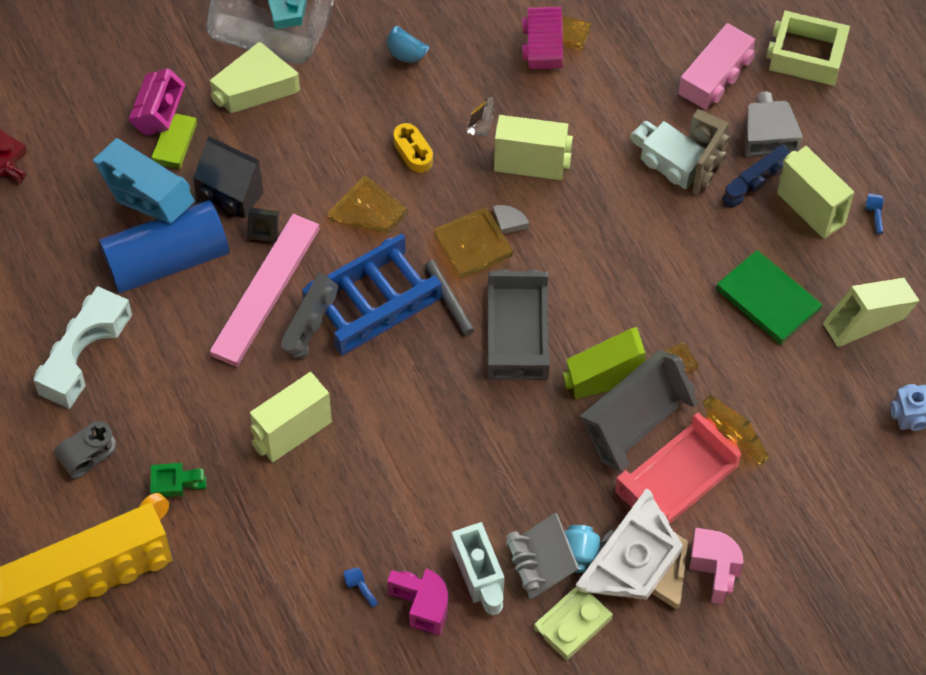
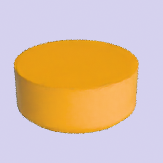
(159, 503)

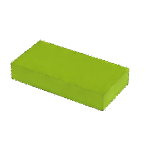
(175, 142)

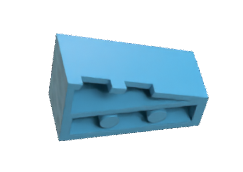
(143, 182)

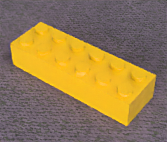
(81, 567)

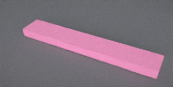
(264, 290)

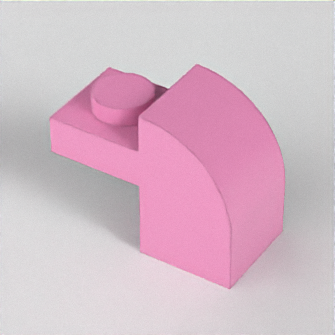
(719, 555)

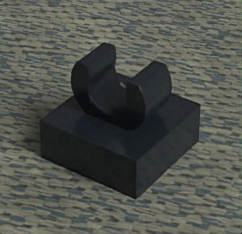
(263, 224)

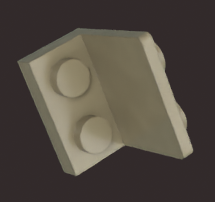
(712, 135)

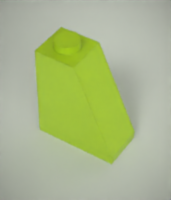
(604, 364)

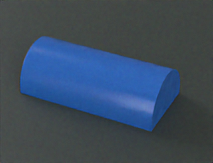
(164, 248)

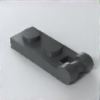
(309, 316)

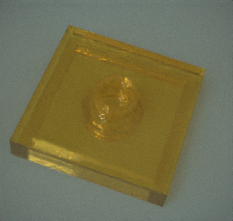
(473, 242)

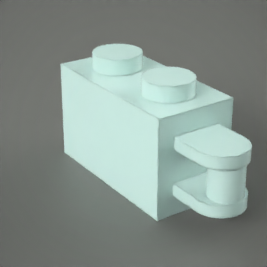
(668, 151)
(479, 567)

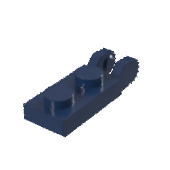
(755, 177)

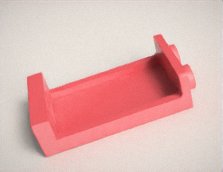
(682, 469)

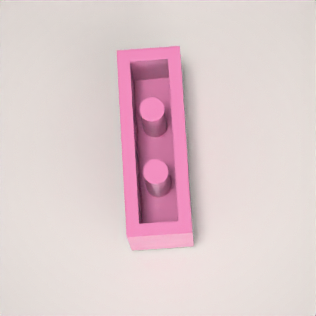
(717, 66)

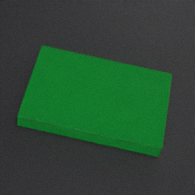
(769, 297)

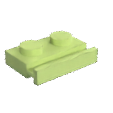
(573, 622)

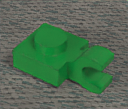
(172, 479)

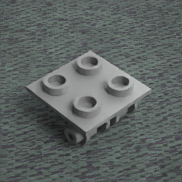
(542, 555)

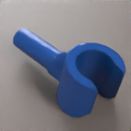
(875, 203)
(354, 577)

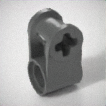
(84, 449)

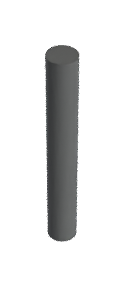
(450, 299)

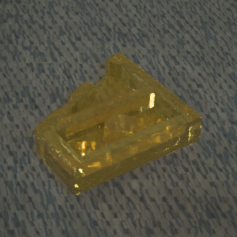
(368, 207)
(736, 427)

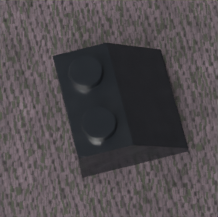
(228, 178)

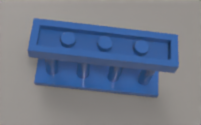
(387, 315)

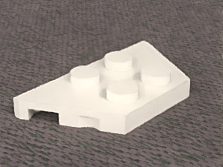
(635, 554)

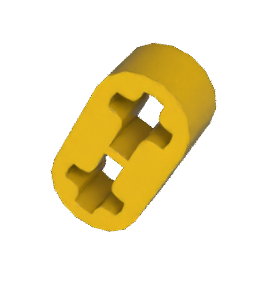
(408, 150)

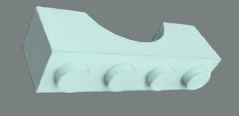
(101, 317)

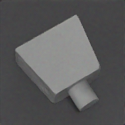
(770, 126)

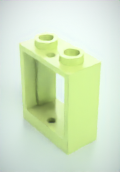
(802, 65)

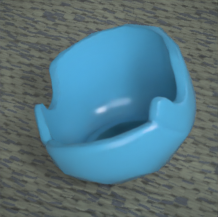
(405, 46)

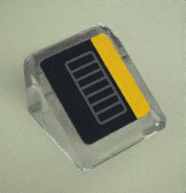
(481, 118)

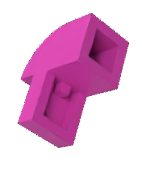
(428, 598)

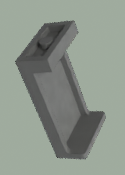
(518, 325)
(637, 406)

